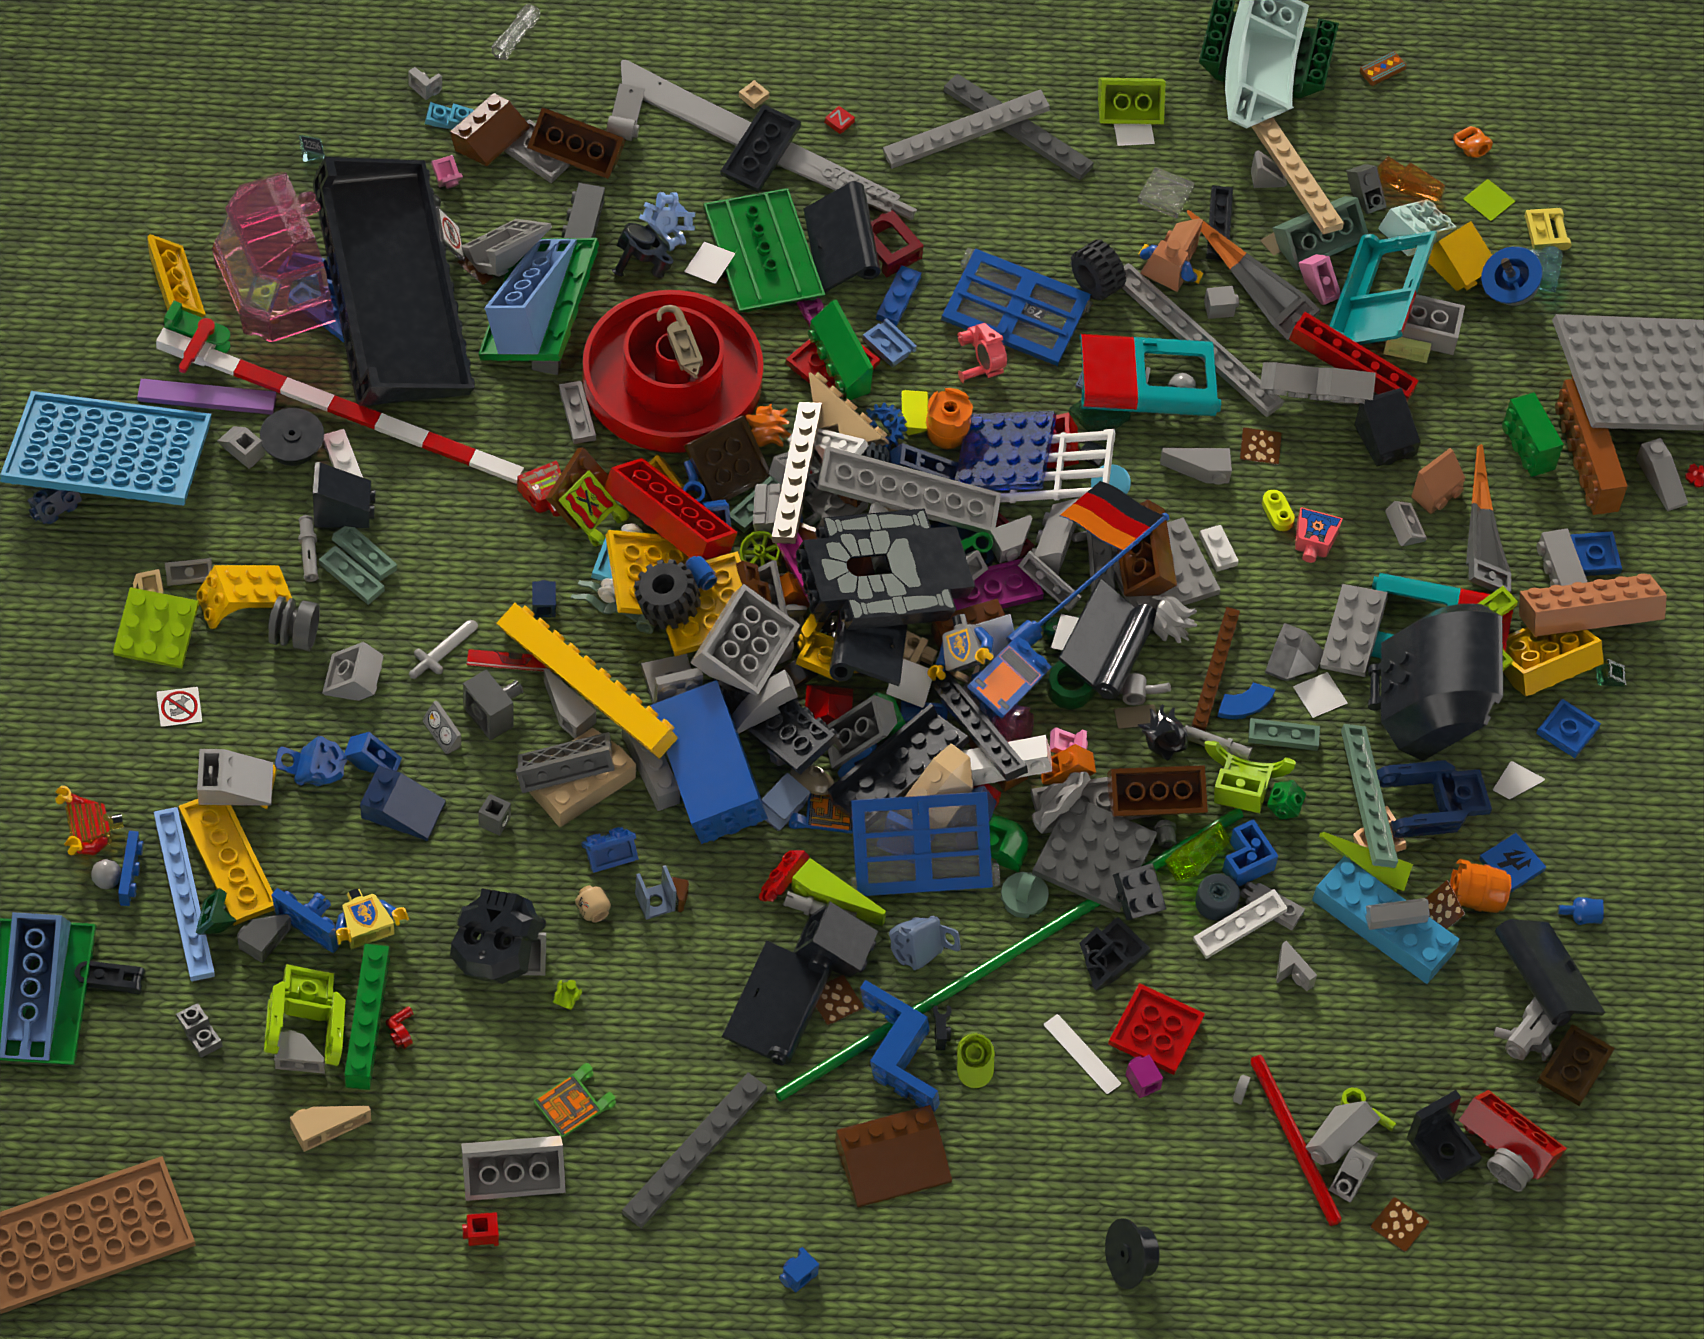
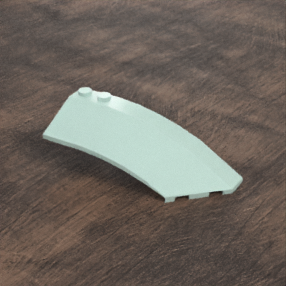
(1263, 59)

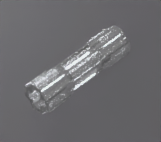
(524, 21)

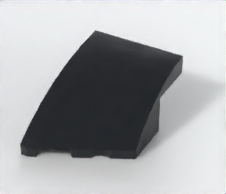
(1112, 952)

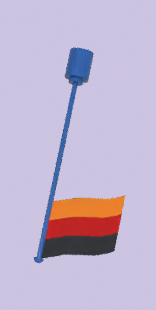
(1110, 518)

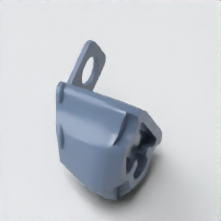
(921, 941)

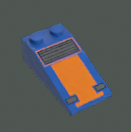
(1009, 676)

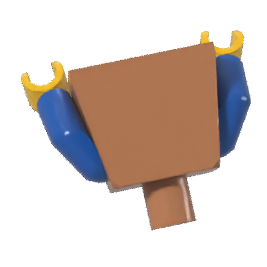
(1168, 264)

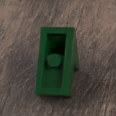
(213, 917)

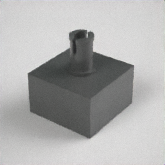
(490, 704)

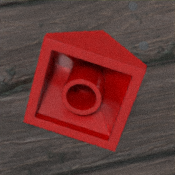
(828, 702)

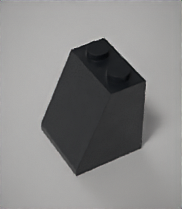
(1387, 428)
(341, 498)
(839, 938)

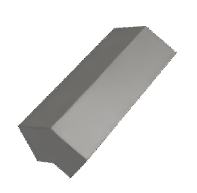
(1397, 913)

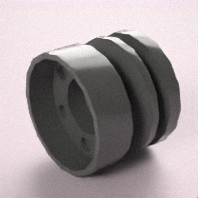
(298, 624)

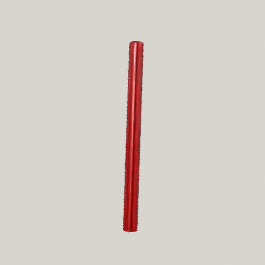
(1296, 1140)

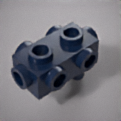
(50, 503)

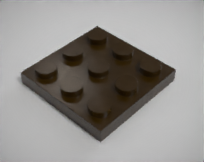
(728, 460)

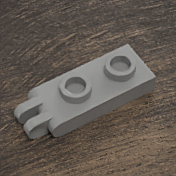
(1288, 919)

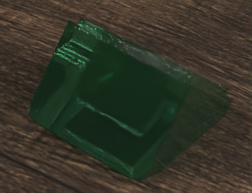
(1611, 674)

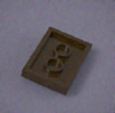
(1576, 1065)

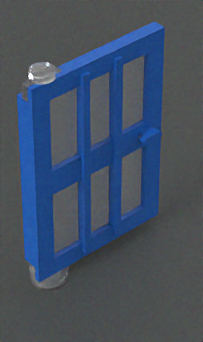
(1019, 304)
(922, 844)

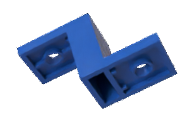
(899, 1046)

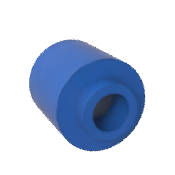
(702, 572)

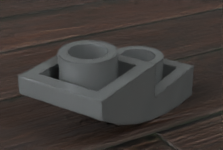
(199, 1030)

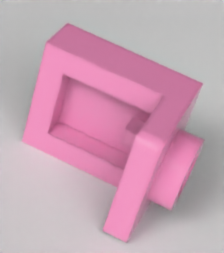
(446, 172)
(1062, 739)

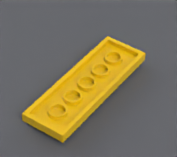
(229, 859)

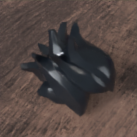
(1165, 733)

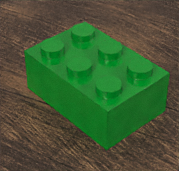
(1532, 434)

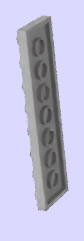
(908, 489)

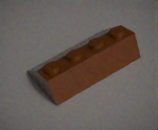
(893, 1156)

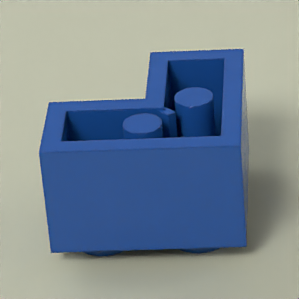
(1253, 854)

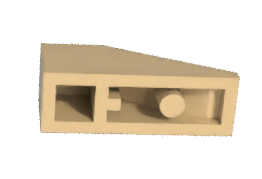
(322, 1124)

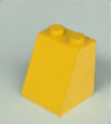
(1460, 257)

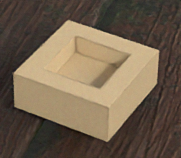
(754, 94)

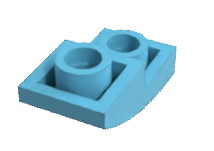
(446, 117)

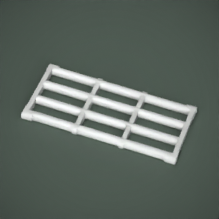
(1059, 474)

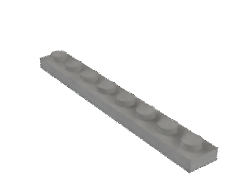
(966, 129)

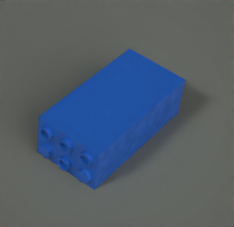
(710, 763)

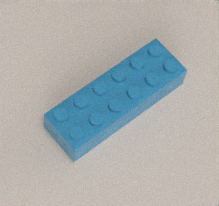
(1416, 947)

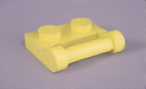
(1541, 230)

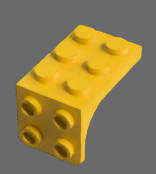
(240, 587)

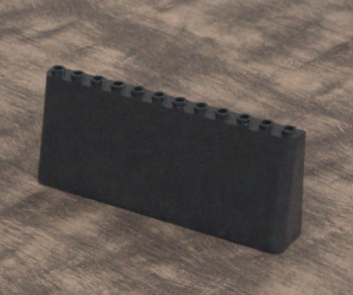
(391, 281)

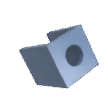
(784, 799)
(665, 891)

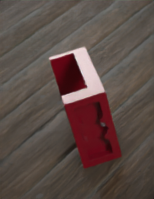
(906, 256)

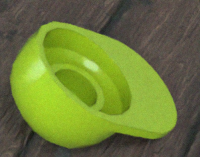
(975, 1060)

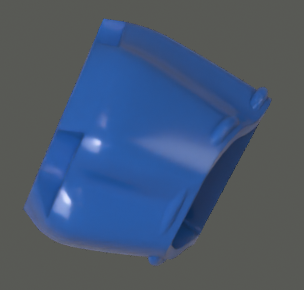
(317, 763)

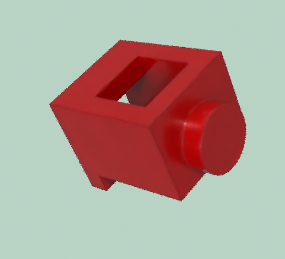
(481, 1222)

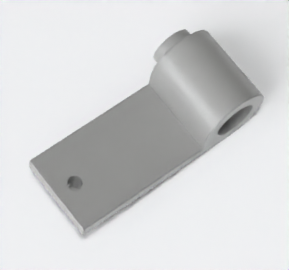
(626, 112)

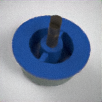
(1512, 275)

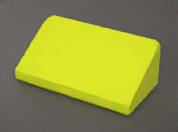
(915, 411)

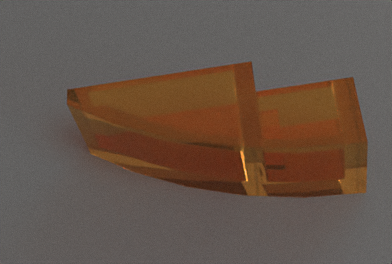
(1410, 180)

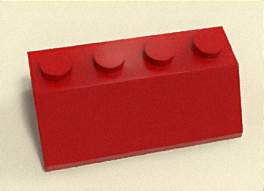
(1506, 1128)

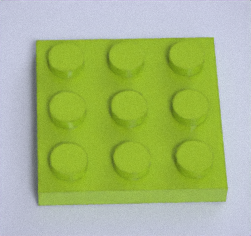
(156, 627)

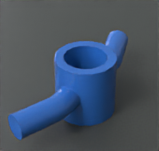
(693, 484)

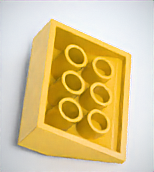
(1550, 658)

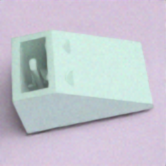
(1415, 219)

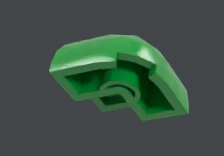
(1007, 842)

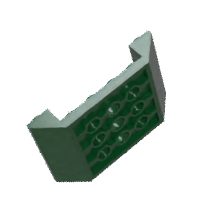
(1312, 57)

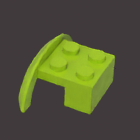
(1244, 782)

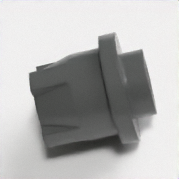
(1165, 833)

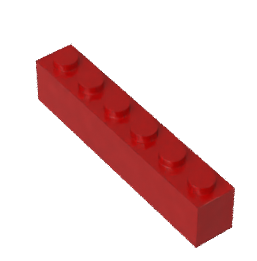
(1347, 354)

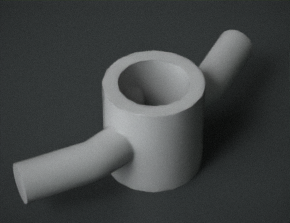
(1135, 689)

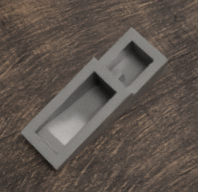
(765, 705)

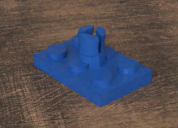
(308, 917)

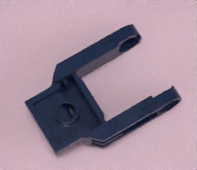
(1456, 793)

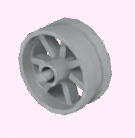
(1510, 1169)

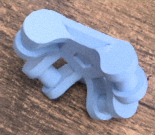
(666, 219)

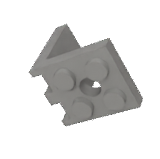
(670, 677)

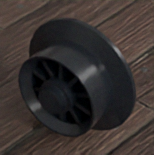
(292, 436)
(1131, 1252)

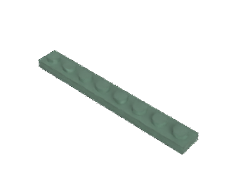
(1369, 796)

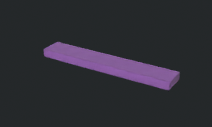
(206, 396)

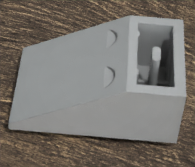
(233, 779)

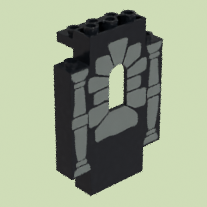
(923, 563)

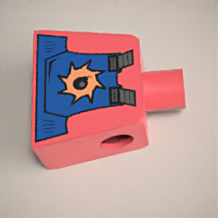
(1315, 533)

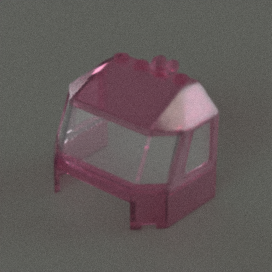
(273, 260)

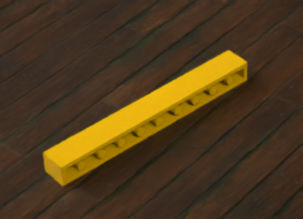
(588, 681)

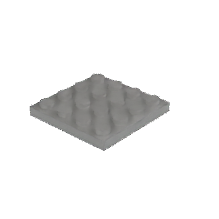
(1191, 569)

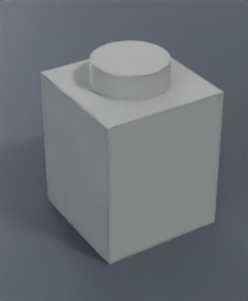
(1221, 302)

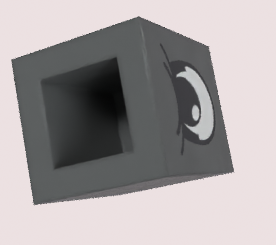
(494, 814)

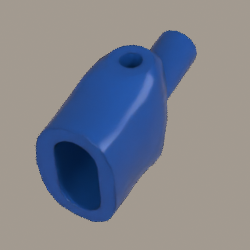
(1584, 910)

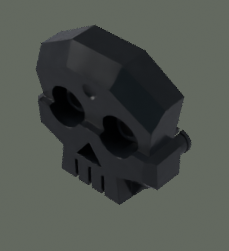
(498, 919)

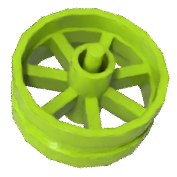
(760, 550)

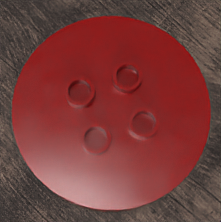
(638, 384)

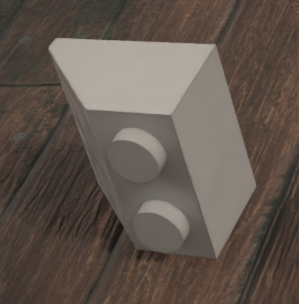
(353, 672)

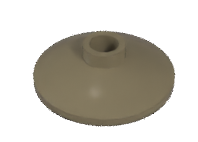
(814, 780)

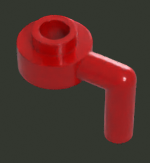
(399, 1033)

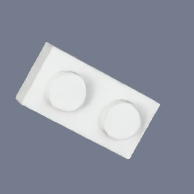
(1218, 548)

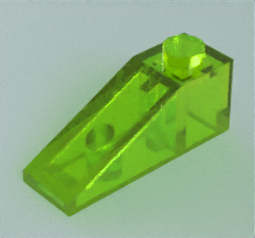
(1198, 852)

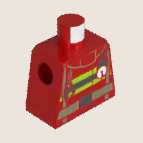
(537, 484)

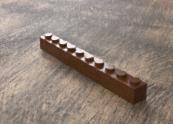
(1215, 669)

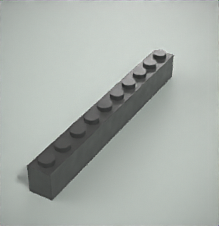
(582, 223)

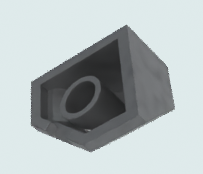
(1293, 654)

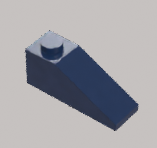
(923, 461)

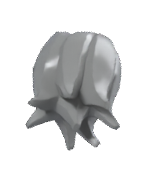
(1172, 618)

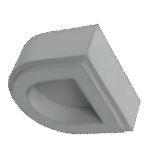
(1241, 1089)

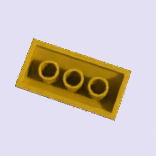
(174, 275)

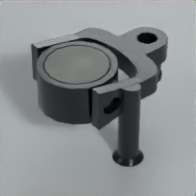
(637, 241)

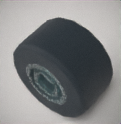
(1210, 902)

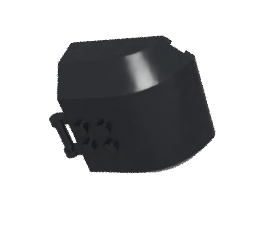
(1439, 678)

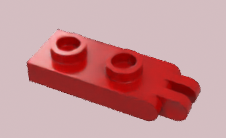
(782, 876)

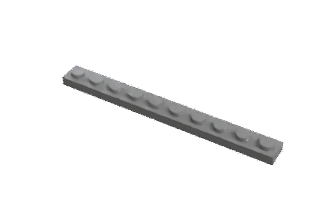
(1187, 329)

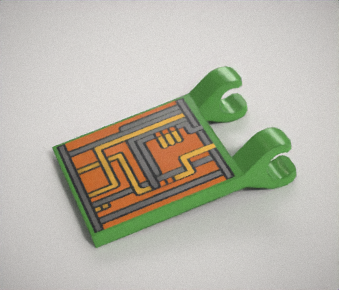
(570, 1103)

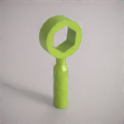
(1386, 1122)

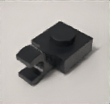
(941, 1032)

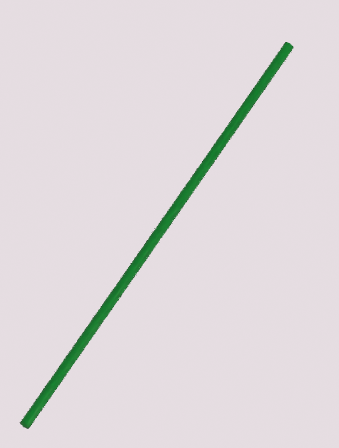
(975, 974)

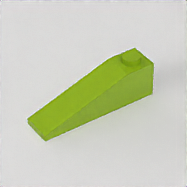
(1394, 878)
(826, 887)

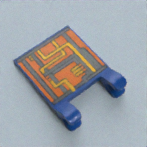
(822, 815)

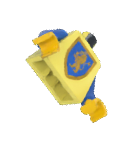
(367, 919)

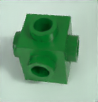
(1286, 799)

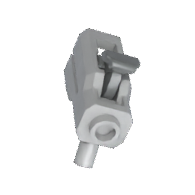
(1530, 1035)

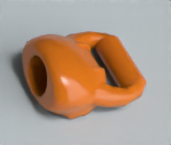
(1475, 145)

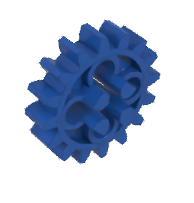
(895, 427)

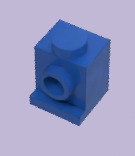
(799, 1270)

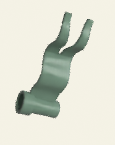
(642, 624)

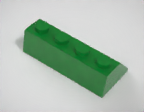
(841, 352)

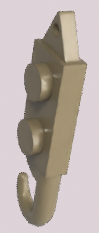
(682, 341)

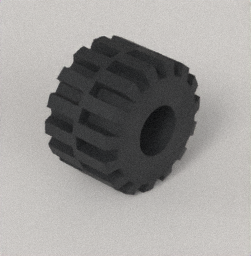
(667, 594)

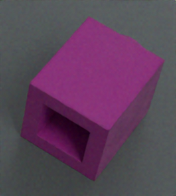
(1144, 1076)

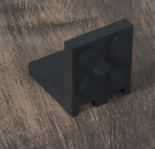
(1434, 1129)

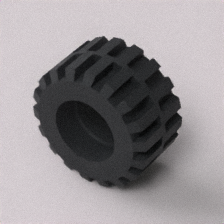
(1098, 269)

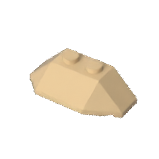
(946, 774)

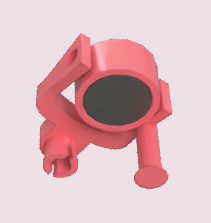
(988, 349)

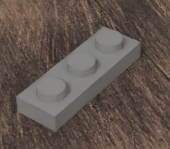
(577, 412)

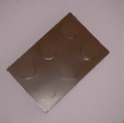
(575, 469)

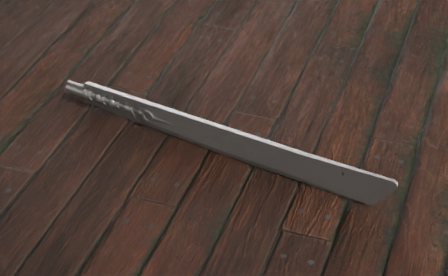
(732, 128)

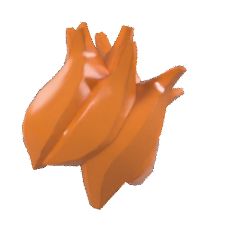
(768, 425)

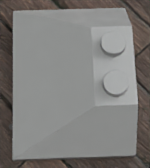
(504, 245)

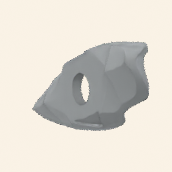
(1066, 793)

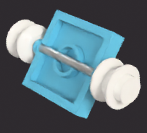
(602, 568)

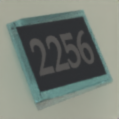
(311, 148)

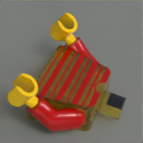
(87, 823)

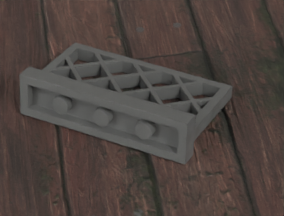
(565, 763)

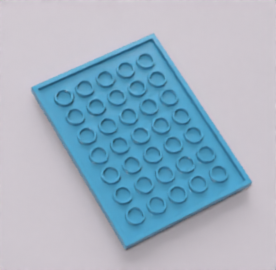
(106, 448)

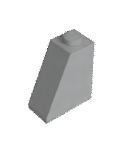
(1341, 1131)

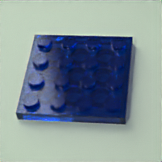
(1006, 450)

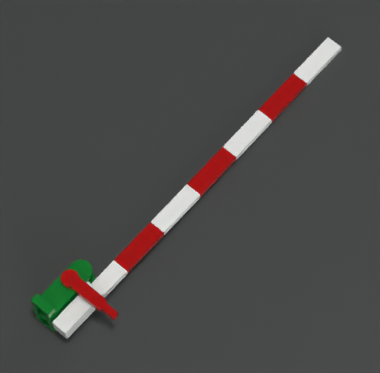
(208, 343)

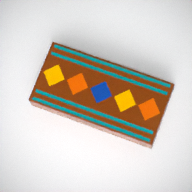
(1382, 68)

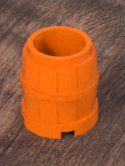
(948, 418)
(1481, 886)

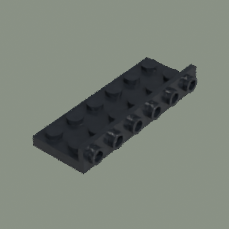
(795, 735)
(898, 761)

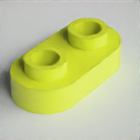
(1276, 509)

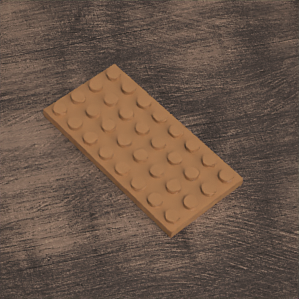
(89, 1233)

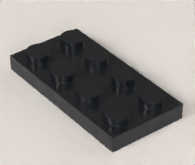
(760, 148)

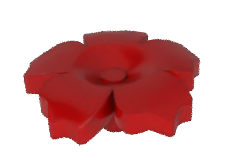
(1695, 475)

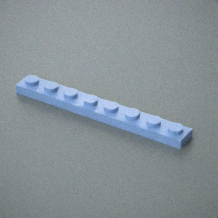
(183, 893)

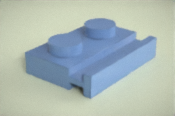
(889, 342)

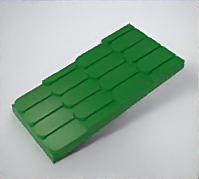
(770, 250)

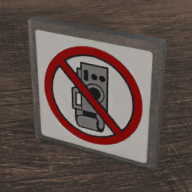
(450, 234)

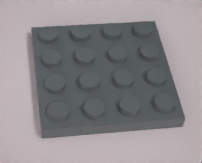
(1089, 849)

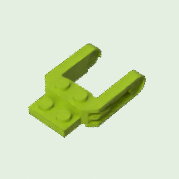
(309, 996)

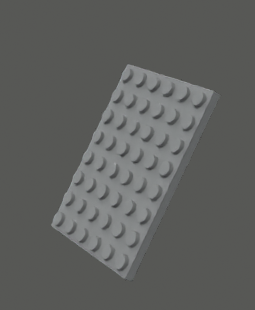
(1636, 370)

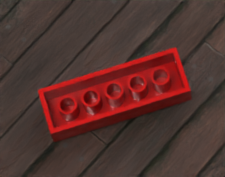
(669, 510)

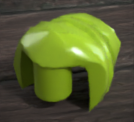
(567, 994)

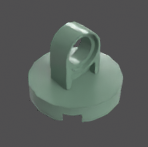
(1024, 894)

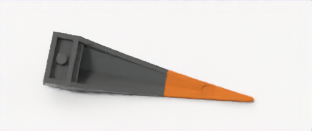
(1273, 295)
(1484, 551)

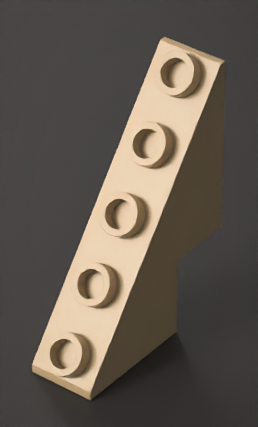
(841, 414)

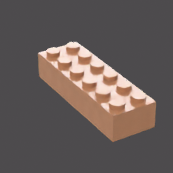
(1592, 605)

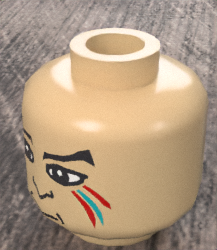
(593, 903)

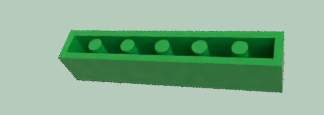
(367, 1017)

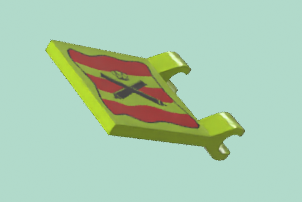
(590, 505)

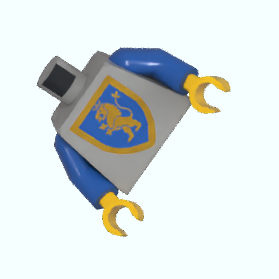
(962, 648)

